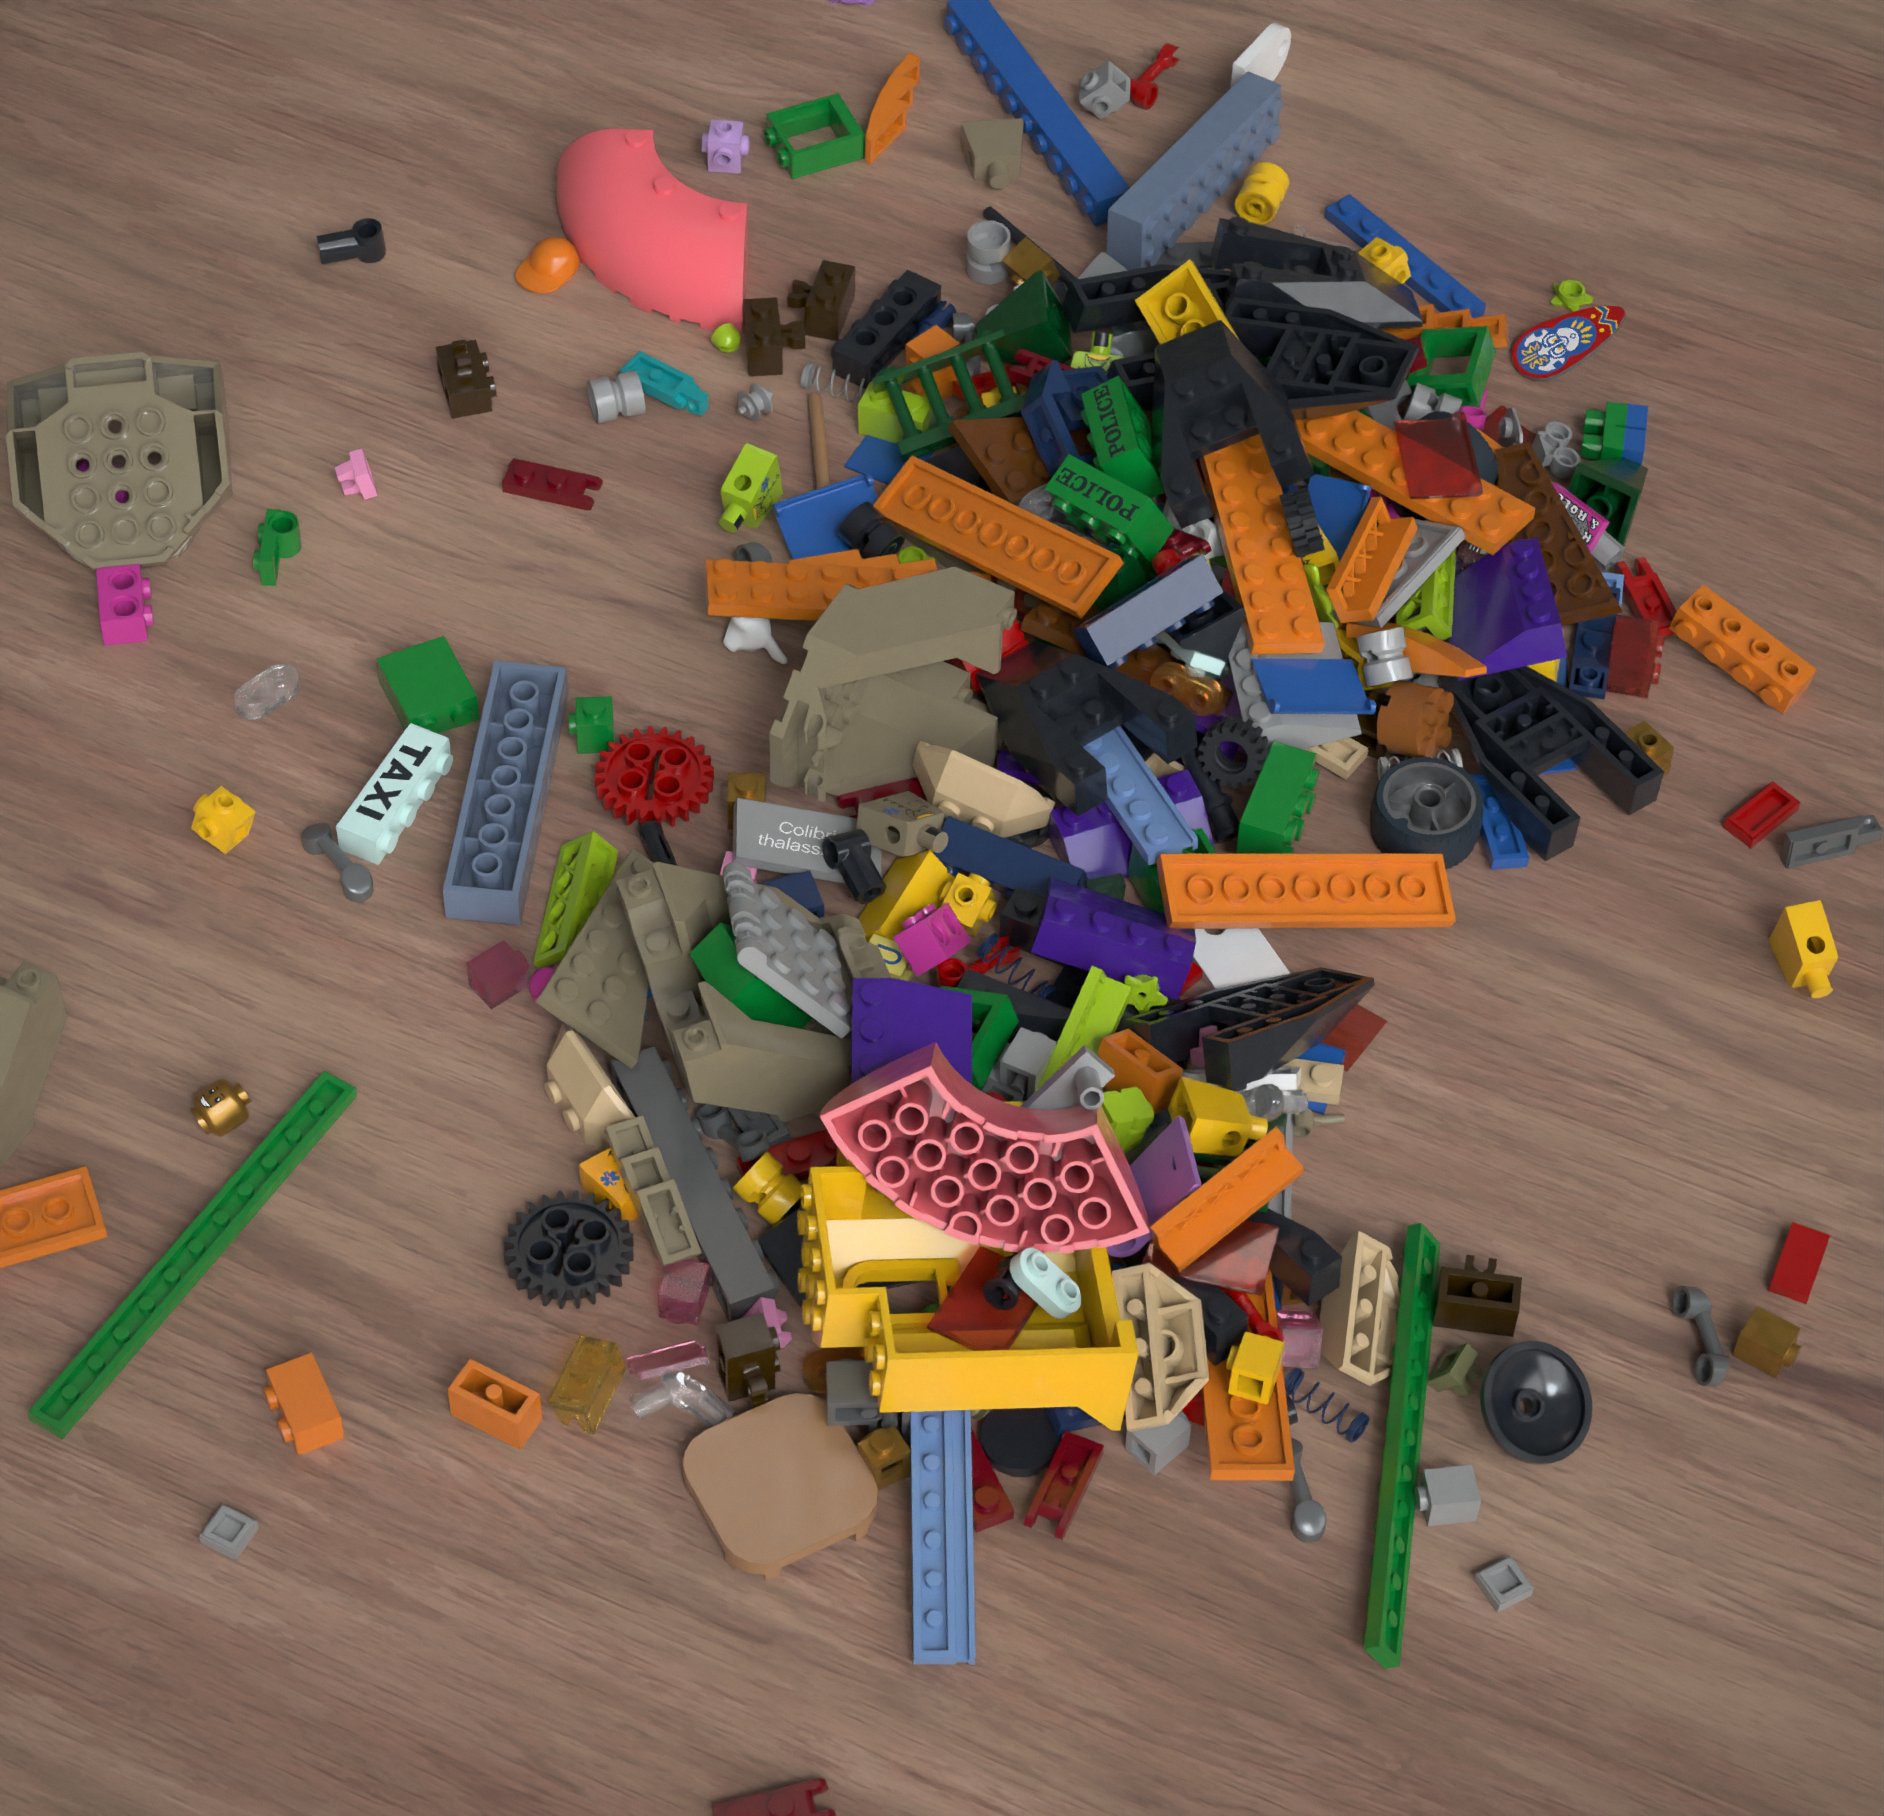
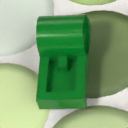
(278, 540)

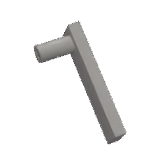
(1074, 1084)

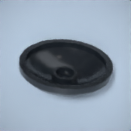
(1554, 1401)

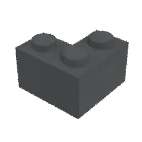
(851, 1401)

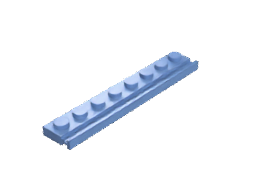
(1140, 799)
(942, 1538)

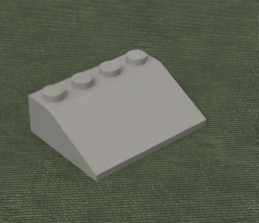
(1290, 729)

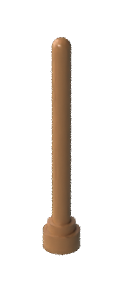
(819, 440)

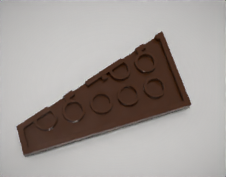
(1007, 454)
(1572, 571)
(1057, 628)

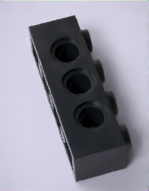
(885, 328)

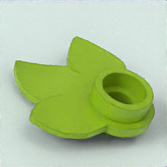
(1320, 598)

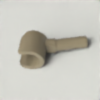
(1304, 1123)

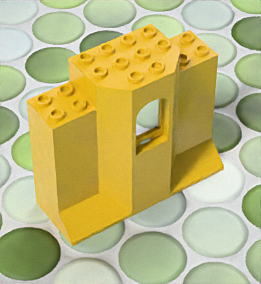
(863, 1238)

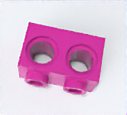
(123, 605)
(931, 937)

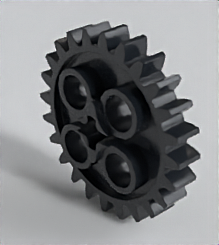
(535, 1239)

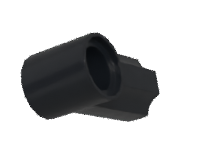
(361, 242)
(852, 857)

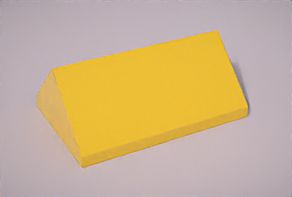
(1180, 304)
(911, 886)

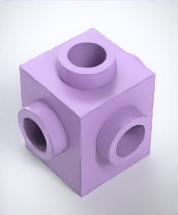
(725, 139)

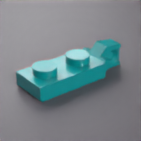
(668, 384)

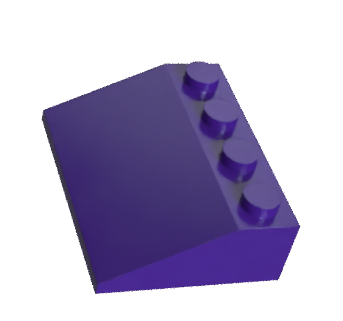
(1507, 610)
(1113, 935)
(904, 1016)

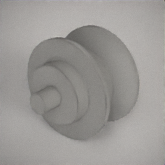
(753, 403)

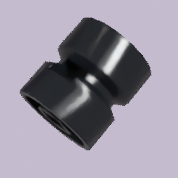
(867, 530)

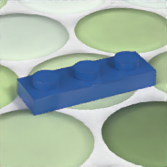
(1500, 837)

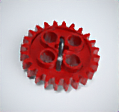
(629, 769)

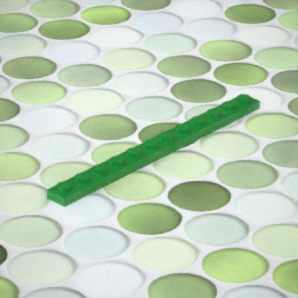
(191, 1256)
(1402, 1448)

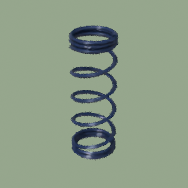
(988, 944)
(1352, 1432)

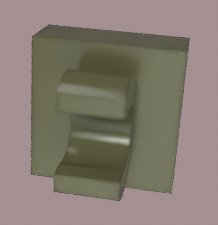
(1453, 1368)

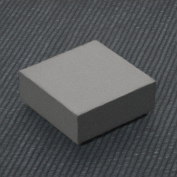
(229, 1532)
(1504, 1584)

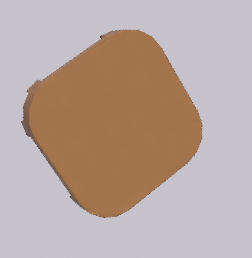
(779, 1484)

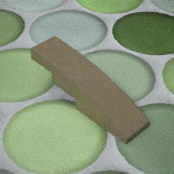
(652, 1191)

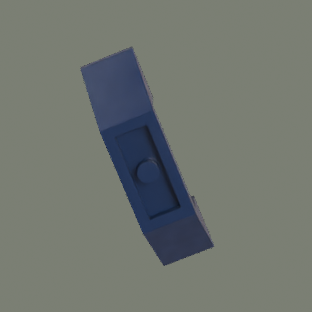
(1045, 419)
(1591, 655)

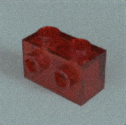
(1633, 656)

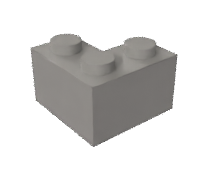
(1023, 1062)

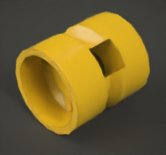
(1262, 193)
(769, 1188)

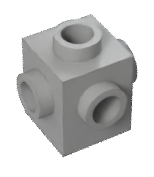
(1104, 90)

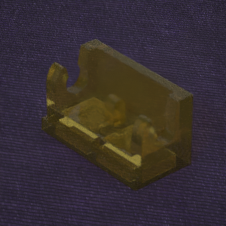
(587, 1383)

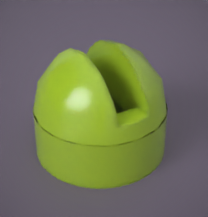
(726, 338)

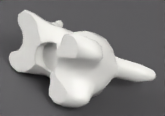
(751, 635)

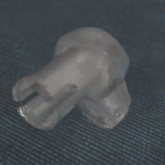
(1270, 1101)
(686, 1394)

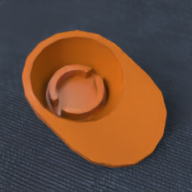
(548, 266)

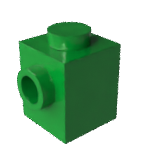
(592, 724)

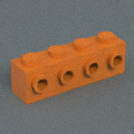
(1742, 649)

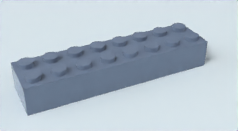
(1194, 172)
(506, 793)

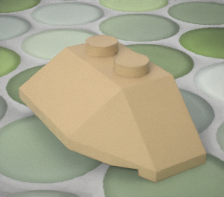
(979, 792)
(583, 1089)
(1362, 1312)
(1169, 1344)

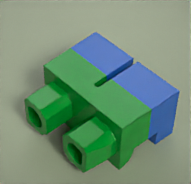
(1621, 432)

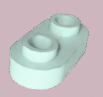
(1045, 1283)

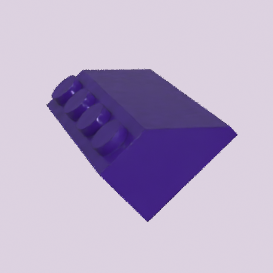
(1100, 843)

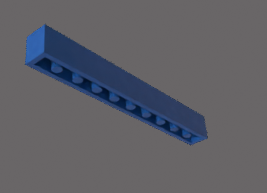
(1031, 96)

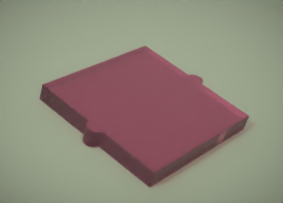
(667, 1360)

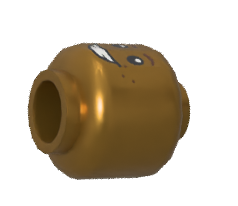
(221, 1107)

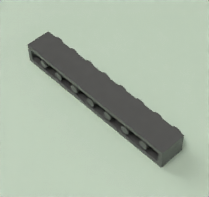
(719, 1228)

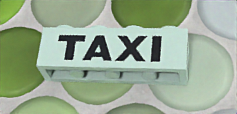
(394, 794)

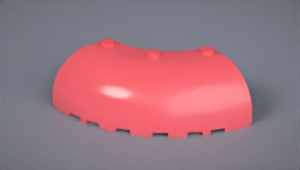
(651, 231)
(985, 1164)

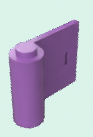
(1165, 1177)

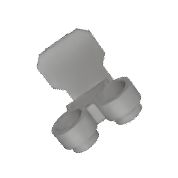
(1548, 444)

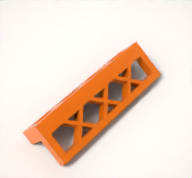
(1376, 559)
(1226, 1200)

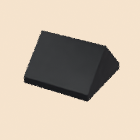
(1212, 630)

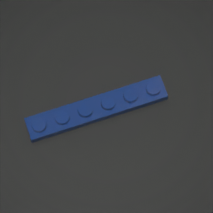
(1426, 276)

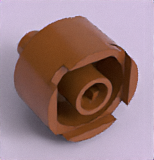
(1415, 720)

